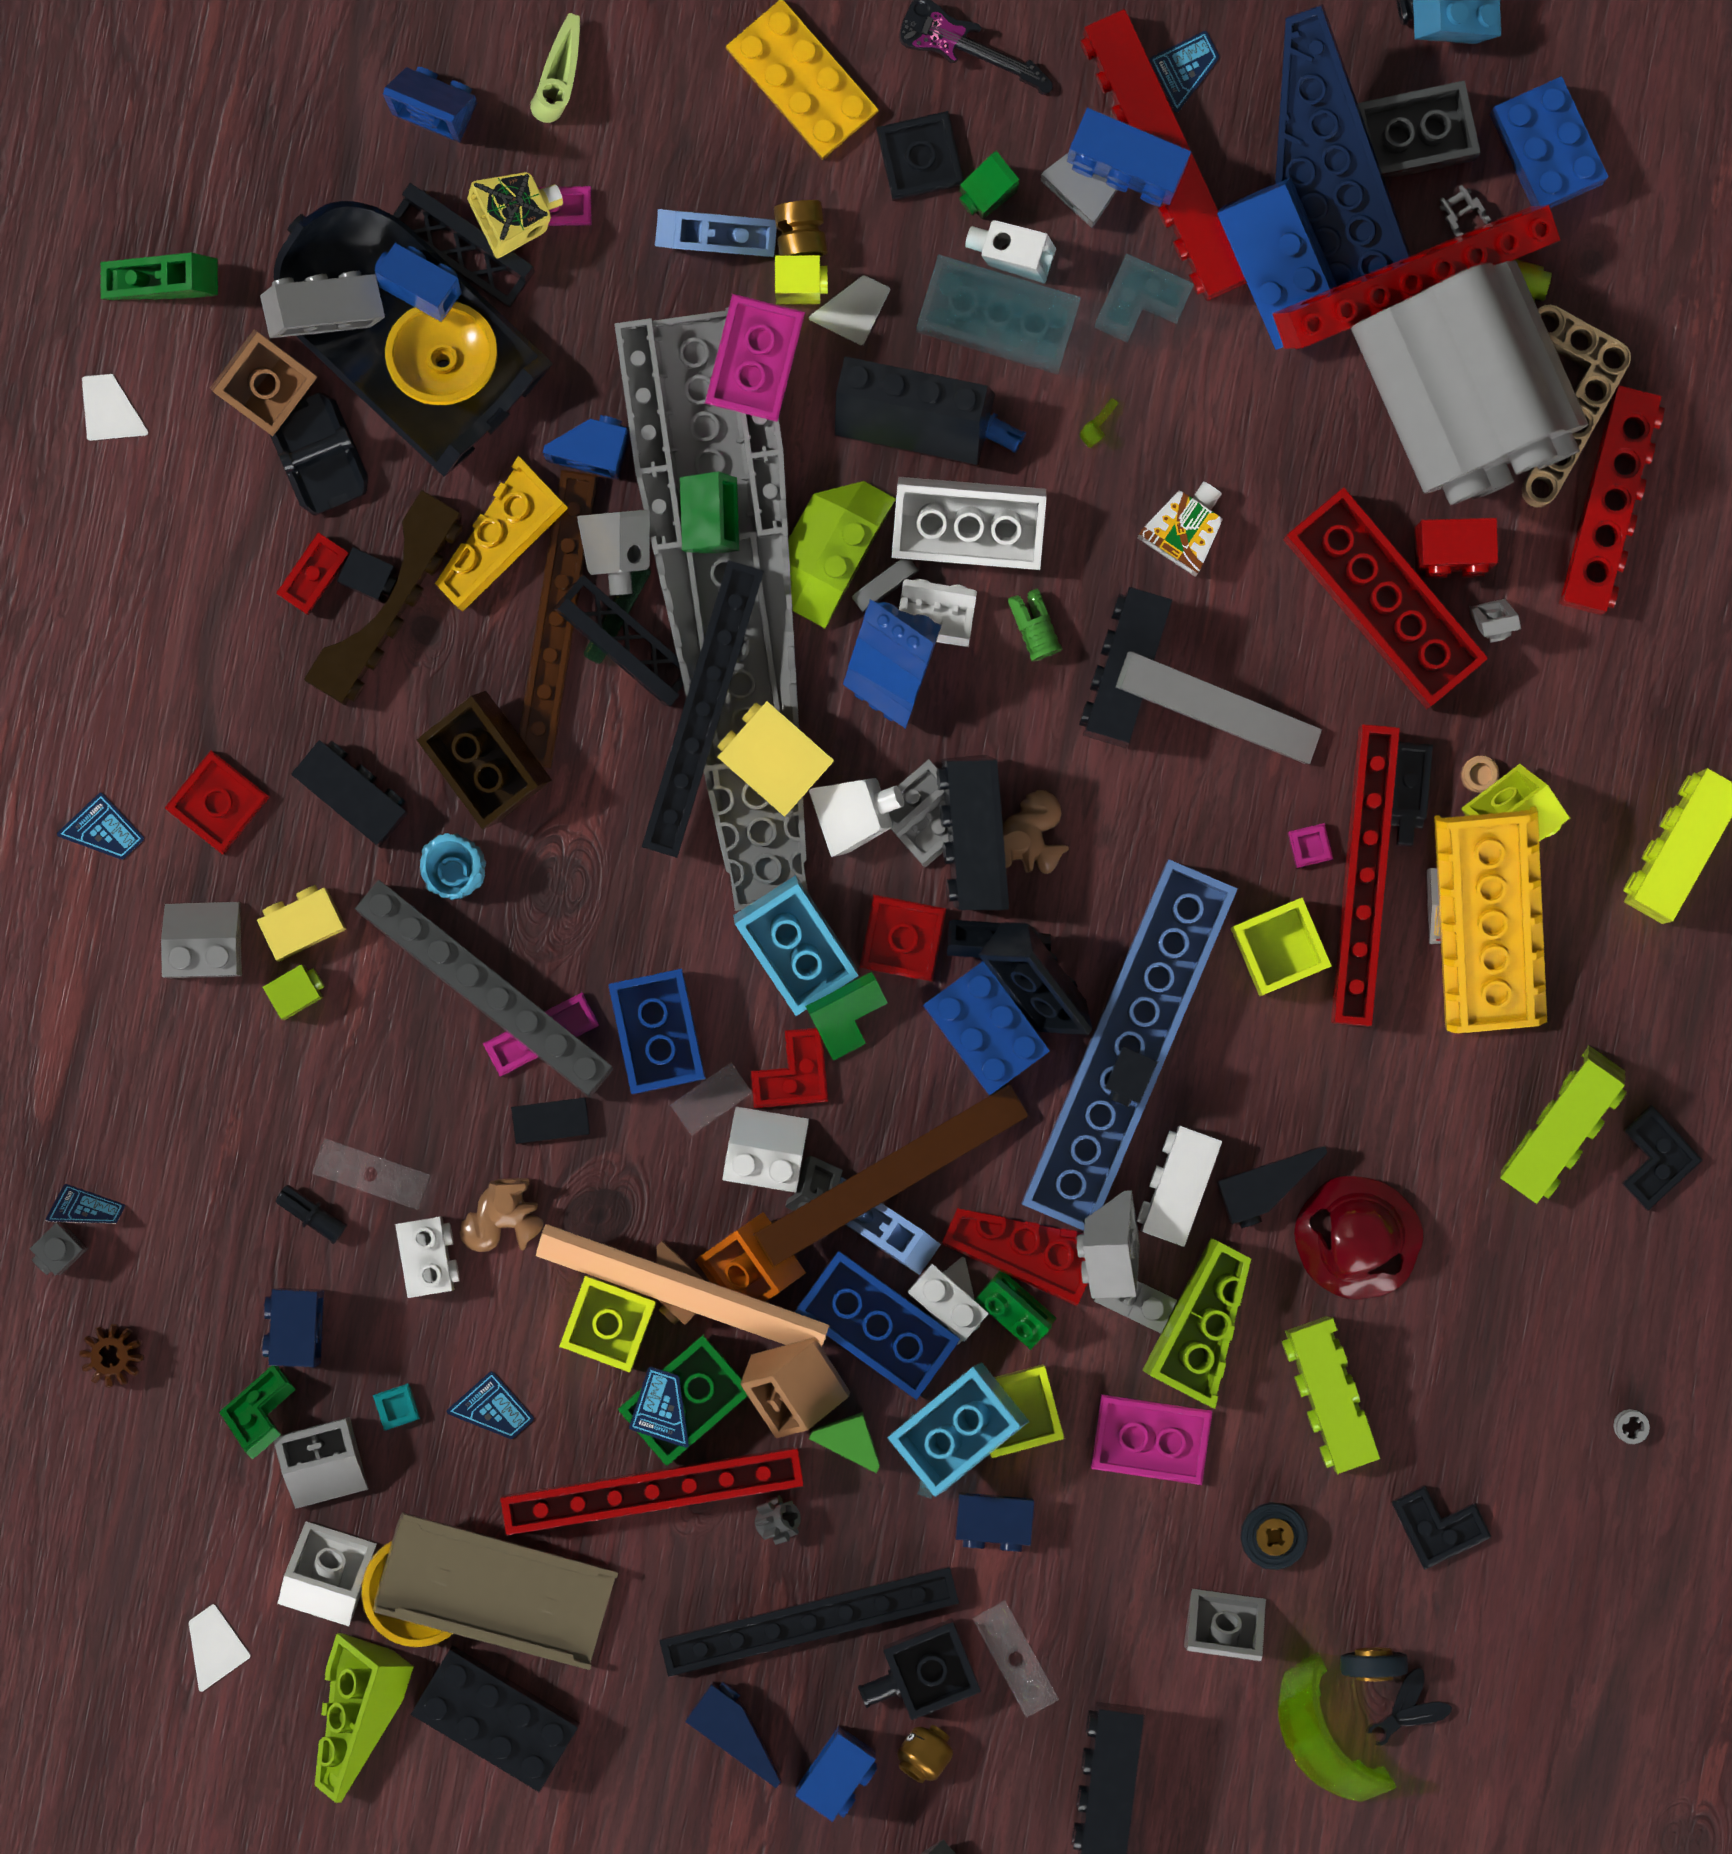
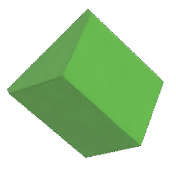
(849, 1439)

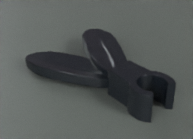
(1406, 1712)

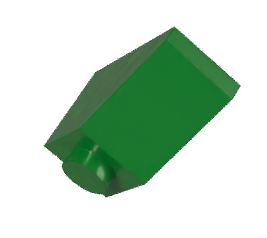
(988, 186)

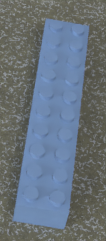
(1138, 1015)

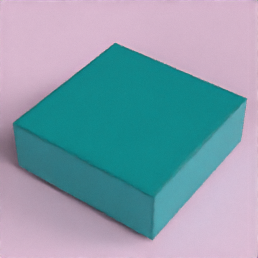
(396, 1406)

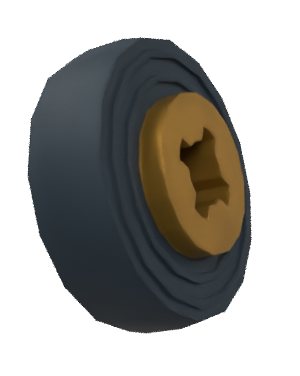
(1264, 1527)
(1374, 1664)

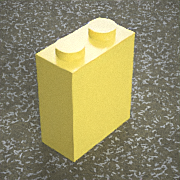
(774, 757)

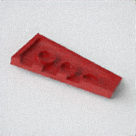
(1023, 1250)

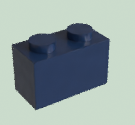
(994, 1520)

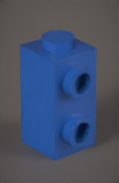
(418, 281)

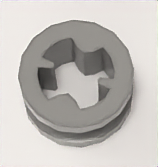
(1623, 1418)

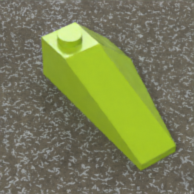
(363, 1698)

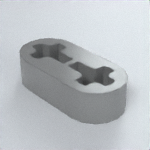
(885, 583)

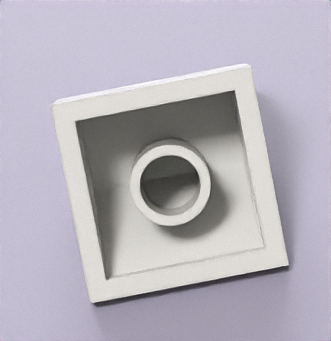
(765, 1149)
(326, 1573)

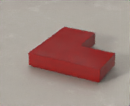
(802, 1080)

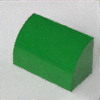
(709, 513)

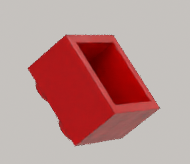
(1456, 546)

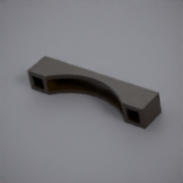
(342, 665)

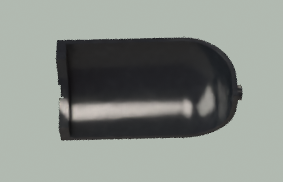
(352, 238)

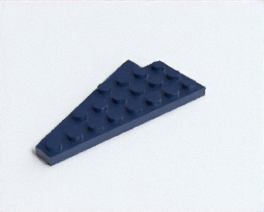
(1331, 154)

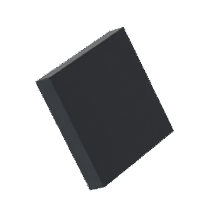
(920, 155)

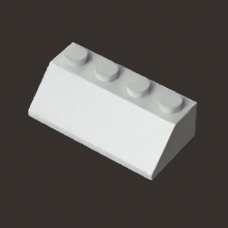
(969, 523)

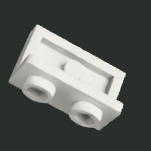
(944, 604)

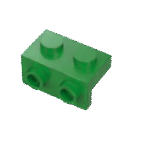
(1016, 1309)

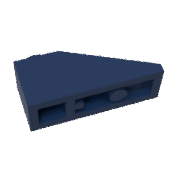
(729, 1726)

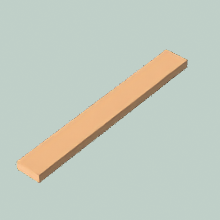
(677, 1288)

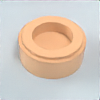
(1479, 774)

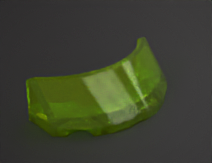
(1311, 1742)

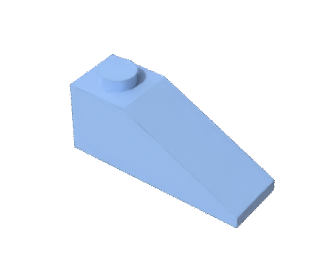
(715, 233)
(896, 1236)

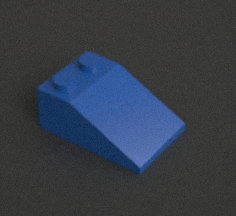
(431, 103)

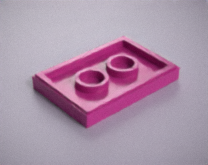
(754, 357)
(1151, 1439)

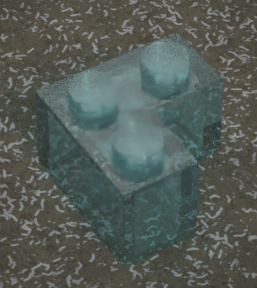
(1140, 288)

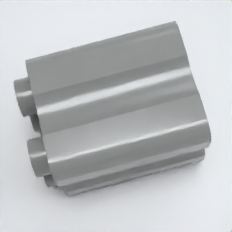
(1472, 382)

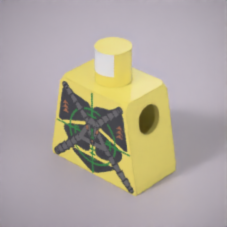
(512, 210)

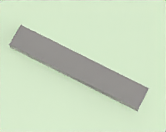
(1218, 708)

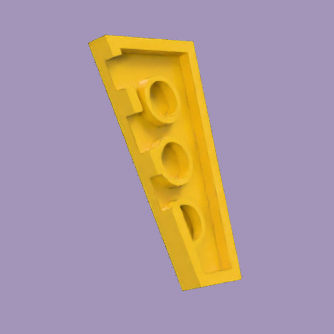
(514, 520)

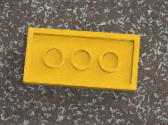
(802, 79)

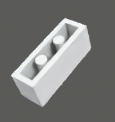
(1179, 1185)

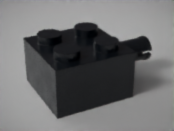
(925, 1670)

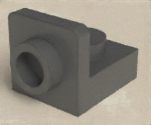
(814, 1180)

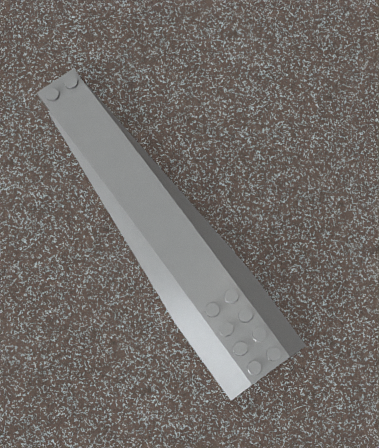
(674, 436)

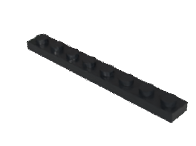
(702, 708)
(808, 1621)

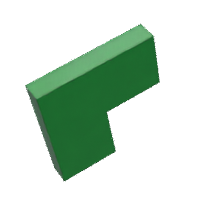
(836, 1014)
(249, 1411)

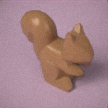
(1024, 833)
(500, 1208)

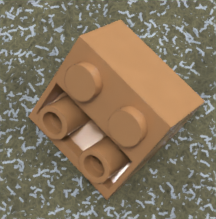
(793, 1386)

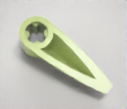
(558, 73)

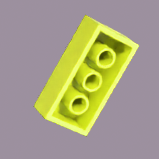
(1683, 847)

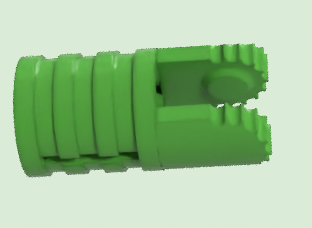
(1038, 632)

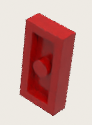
(313, 573)

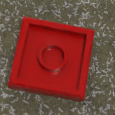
(217, 802)
(902, 938)

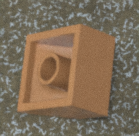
(263, 382)

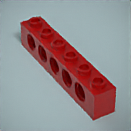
(1578, 589)

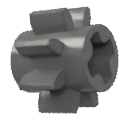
(777, 1520)

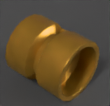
(800, 228)

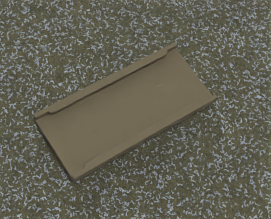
(494, 1591)

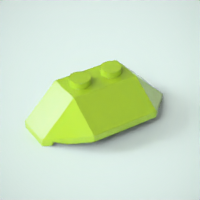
(831, 546)

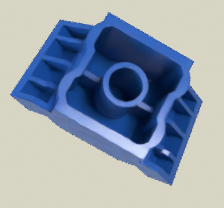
(891, 659)

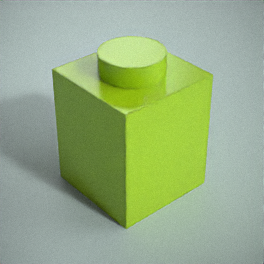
(294, 991)

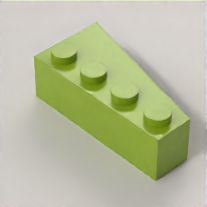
(1565, 1126)
(1199, 1330)
(1331, 1395)

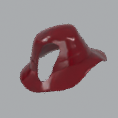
(1367, 1230)

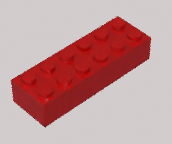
(1385, 598)

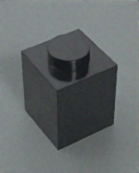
(368, 575)
(1129, 1077)

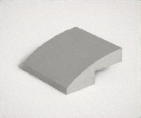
(919, 821)

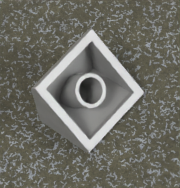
(1225, 1624)

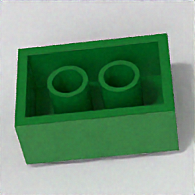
(708, 1393)

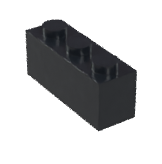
(350, 791)

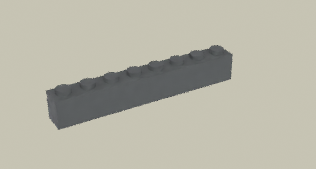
(484, 989)

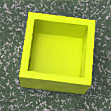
(1280, 946)
(1034, 1398)

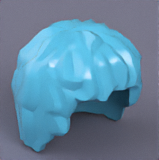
(452, 866)

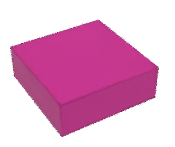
(1310, 845)

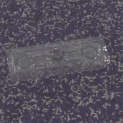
(393, 1180)
(1025, 1679)

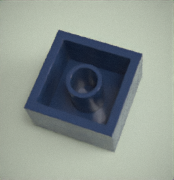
(294, 1327)

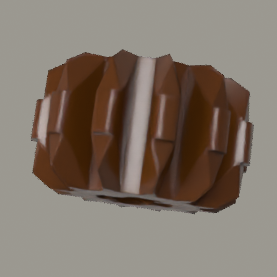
(124, 1353)

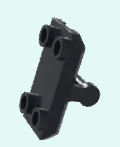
(320, 455)

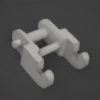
(1474, 204)

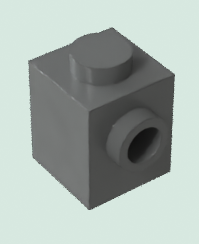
(57, 1249)

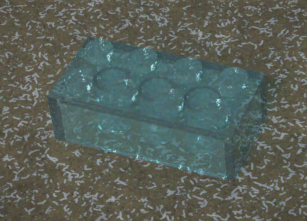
(998, 314)

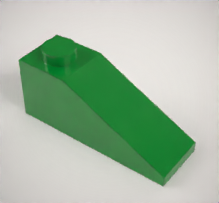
(160, 277)

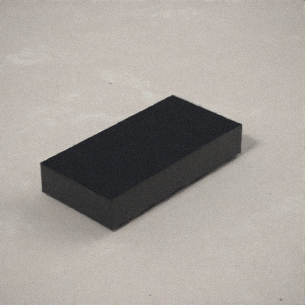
(550, 1120)

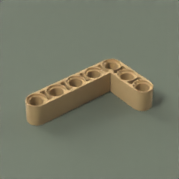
(1596, 373)

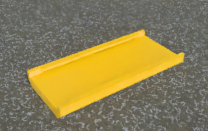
(1491, 921)

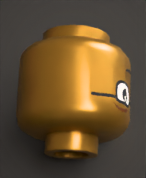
(925, 1753)

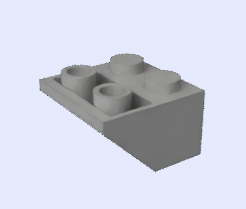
(321, 1462)

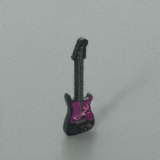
(931, 29)

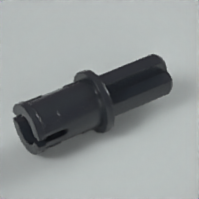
(311, 1213)

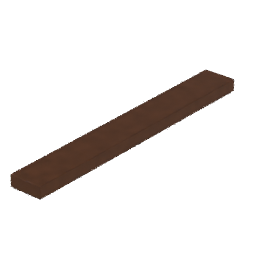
(552, 631)
(890, 1175)

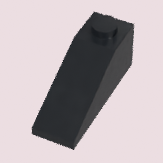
(1261, 1188)

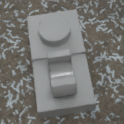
(1495, 619)
(1147, 1308)

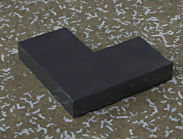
(1667, 1159)
(1437, 1537)

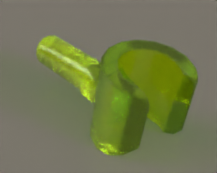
(1091, 433)

